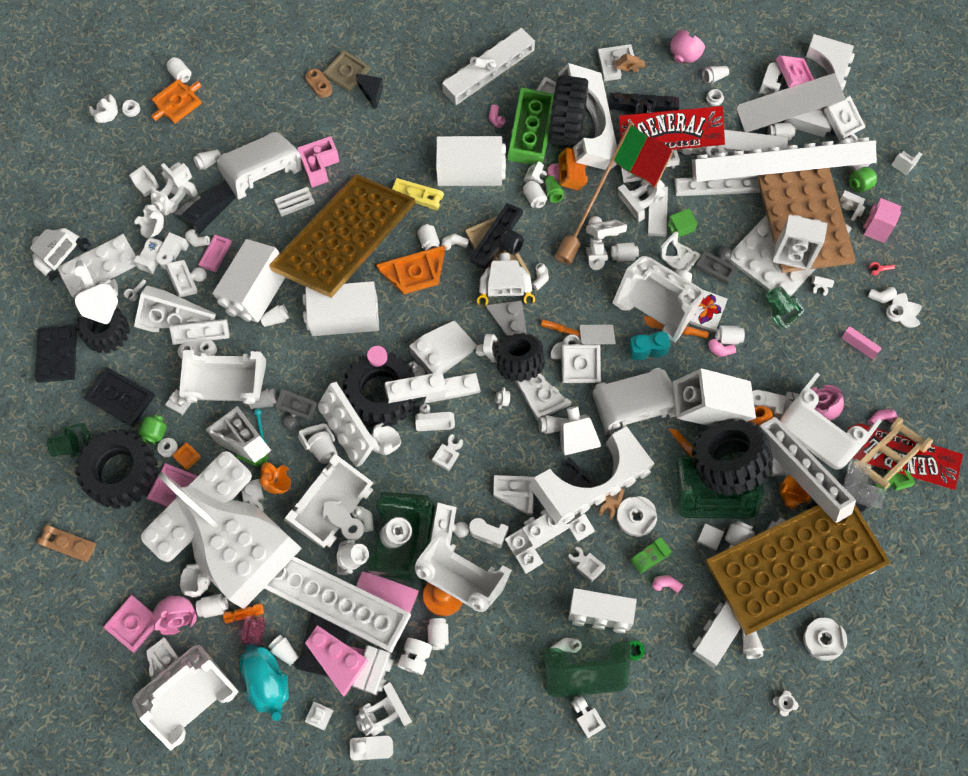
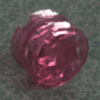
(253, 630)

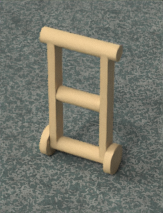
(896, 427)

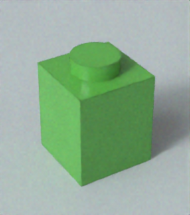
(682, 222)

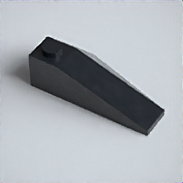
(205, 207)

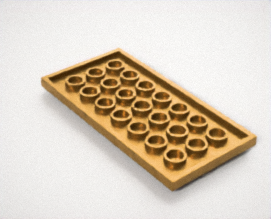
(342, 235)
(794, 565)

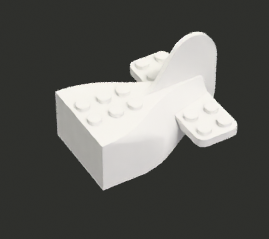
(229, 538)

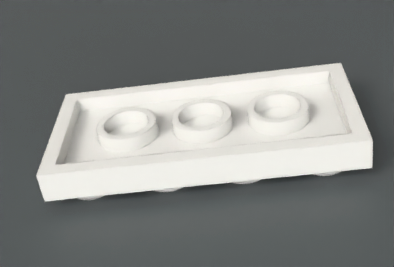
(102, 263)
(346, 424)

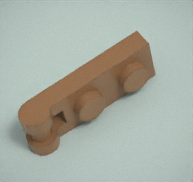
(66, 543)

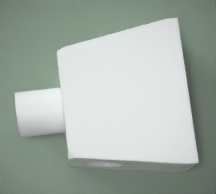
(577, 433)

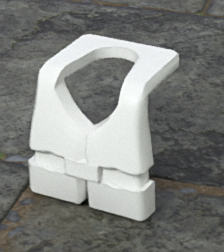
(685, 257)

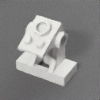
(632, 200)
(161, 201)
(368, 723)

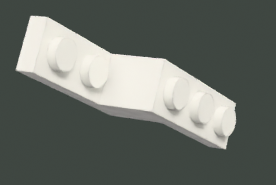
(432, 387)

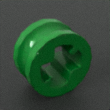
(641, 650)

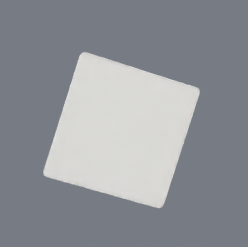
(597, 334)

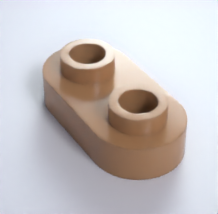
(317, 82)

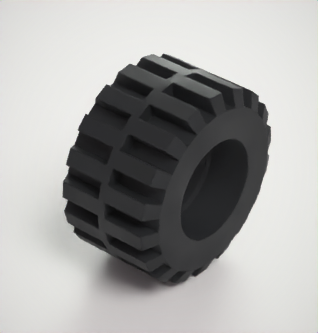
(108, 339)
(519, 357)

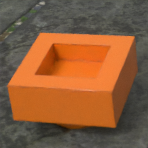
(186, 456)

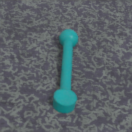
(257, 412)

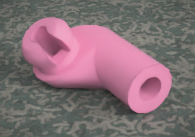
(494, 118)
(719, 350)
(886, 414)

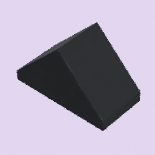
(371, 88)

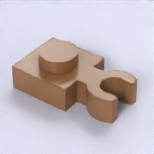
(628, 62)
(611, 503)

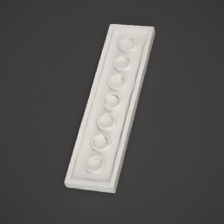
(340, 603)

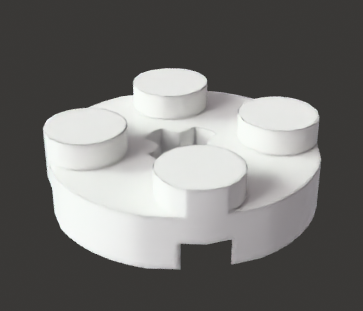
(635, 505)
(832, 630)

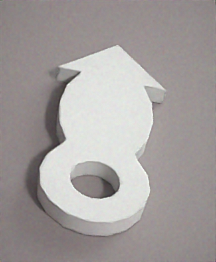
(342, 519)

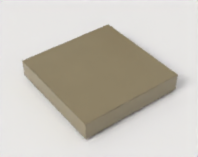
(344, 70)

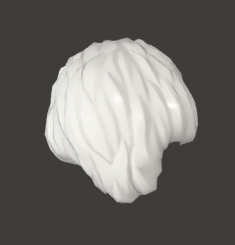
(105, 110)
(151, 223)
(386, 439)
(193, 581)

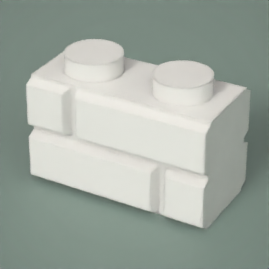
(372, 675)

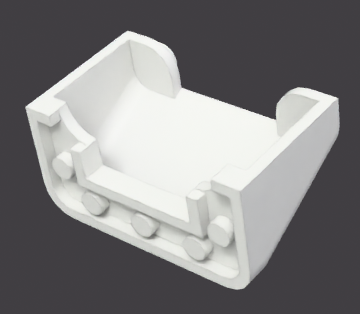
(258, 160)
(659, 294)
(222, 377)
(634, 399)
(335, 483)
(459, 576)
(182, 694)

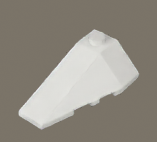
(162, 309)

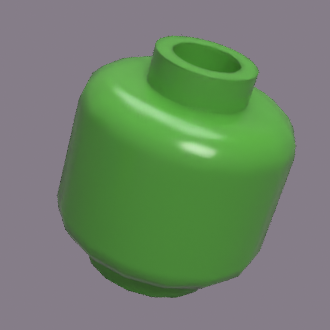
(862, 179)
(152, 429)

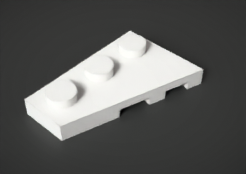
(542, 397)

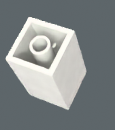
(470, 161)
(249, 282)
(348, 311)
(713, 397)

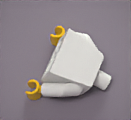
(505, 279)

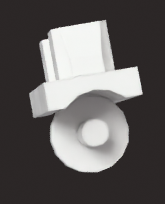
(596, 254)

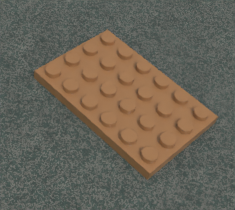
(812, 197)

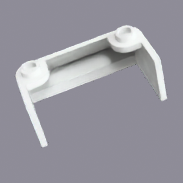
(819, 433)

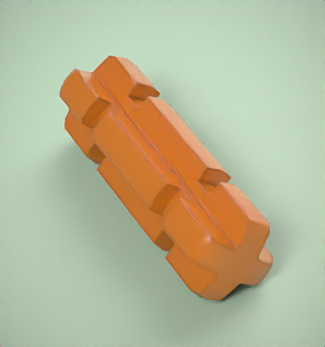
(241, 614)

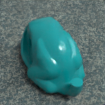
(263, 681)

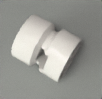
(395, 533)
(418, 649)

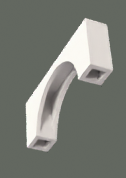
(834, 58)
(600, 149)
(565, 500)

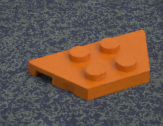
(415, 270)

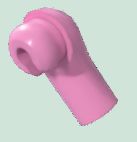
(666, 581)

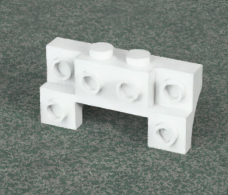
(539, 532)

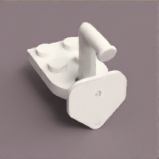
(96, 301)

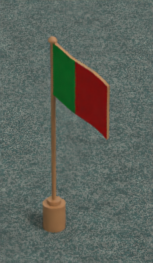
(635, 154)

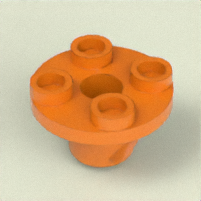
(440, 602)

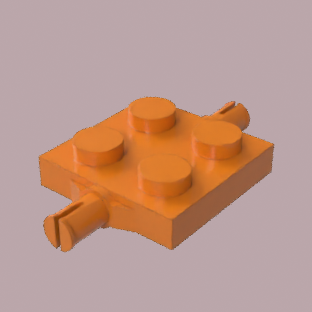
(176, 101)

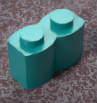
(643, 346)

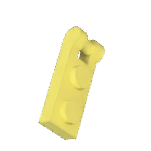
(420, 193)

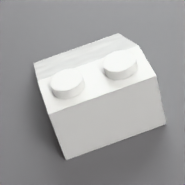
(442, 348)

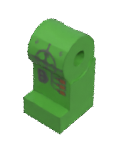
(651, 555)

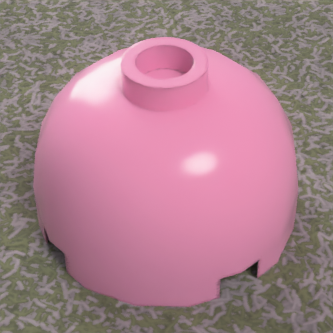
(686, 48)
(830, 401)
(170, 612)

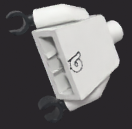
(53, 248)

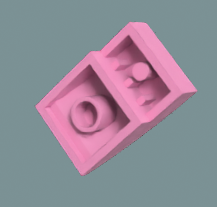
(388, 590)

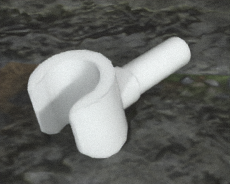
(134, 291)

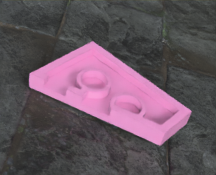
(336, 658)

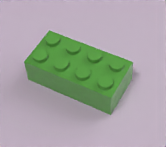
(531, 127)

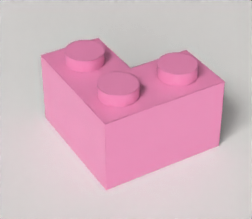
(315, 159)
(882, 220)

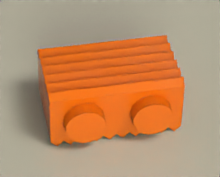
(571, 173)

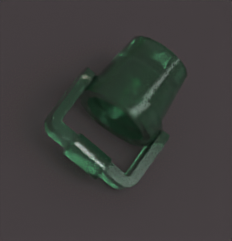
(782, 304)
(67, 442)

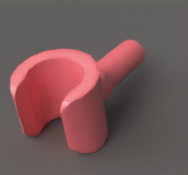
(880, 268)

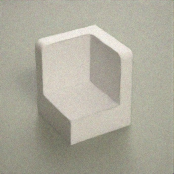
(905, 162)
(177, 173)
(143, 180)

